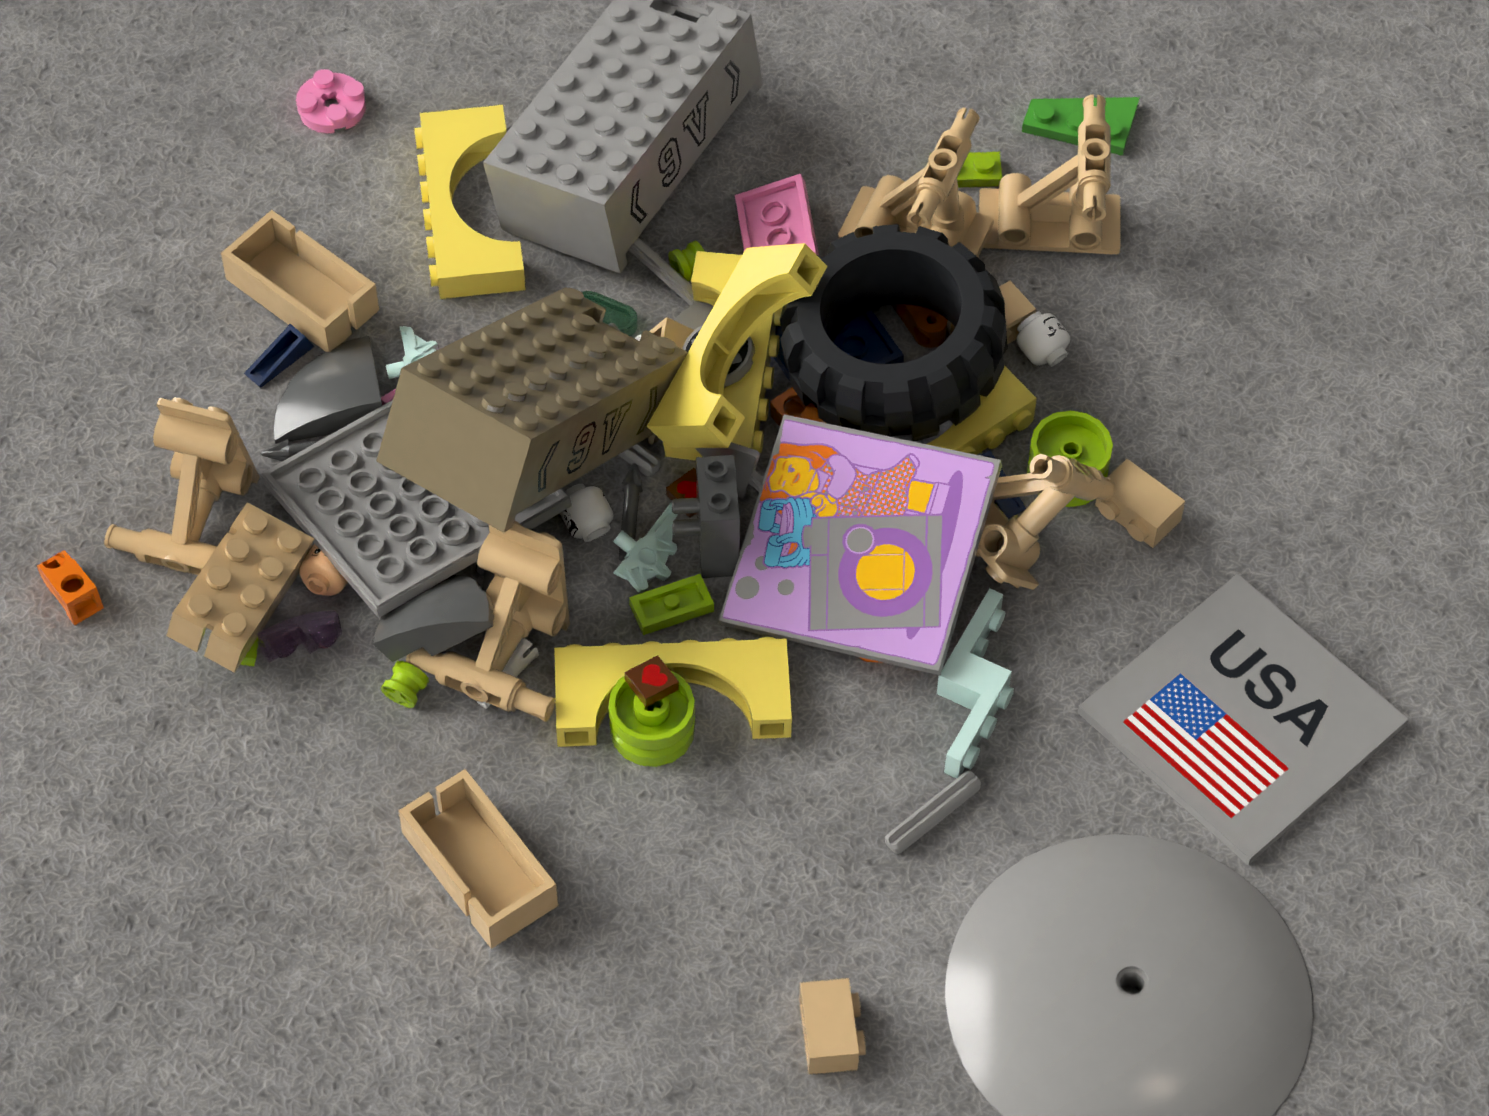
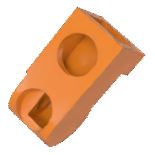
(71, 587)

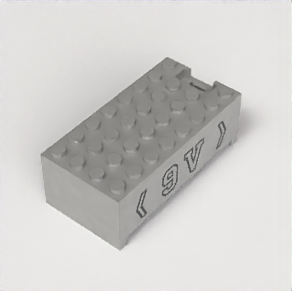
(621, 125)

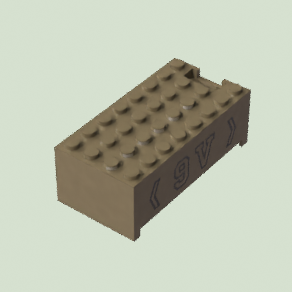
(525, 406)

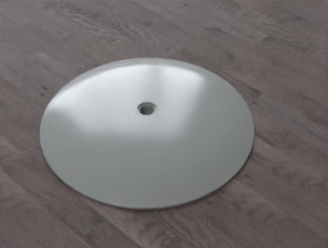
(1045, 967)

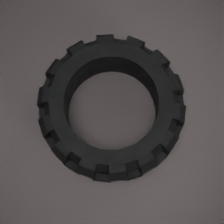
(908, 395)

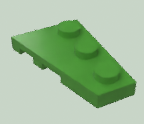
(1062, 117)

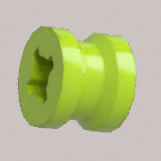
(683, 260)
(405, 684)

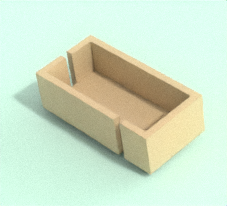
(308, 290)
(240, 586)
(479, 859)

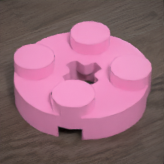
(326, 86)

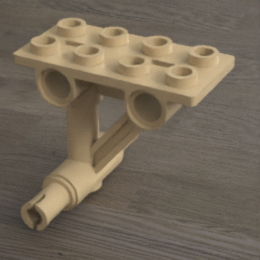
(927, 197)
(1055, 220)
(205, 461)
(1013, 544)
(525, 595)

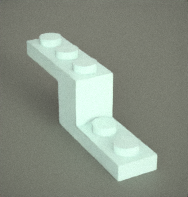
(975, 684)

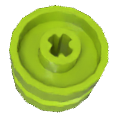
(1076, 437)
(655, 732)

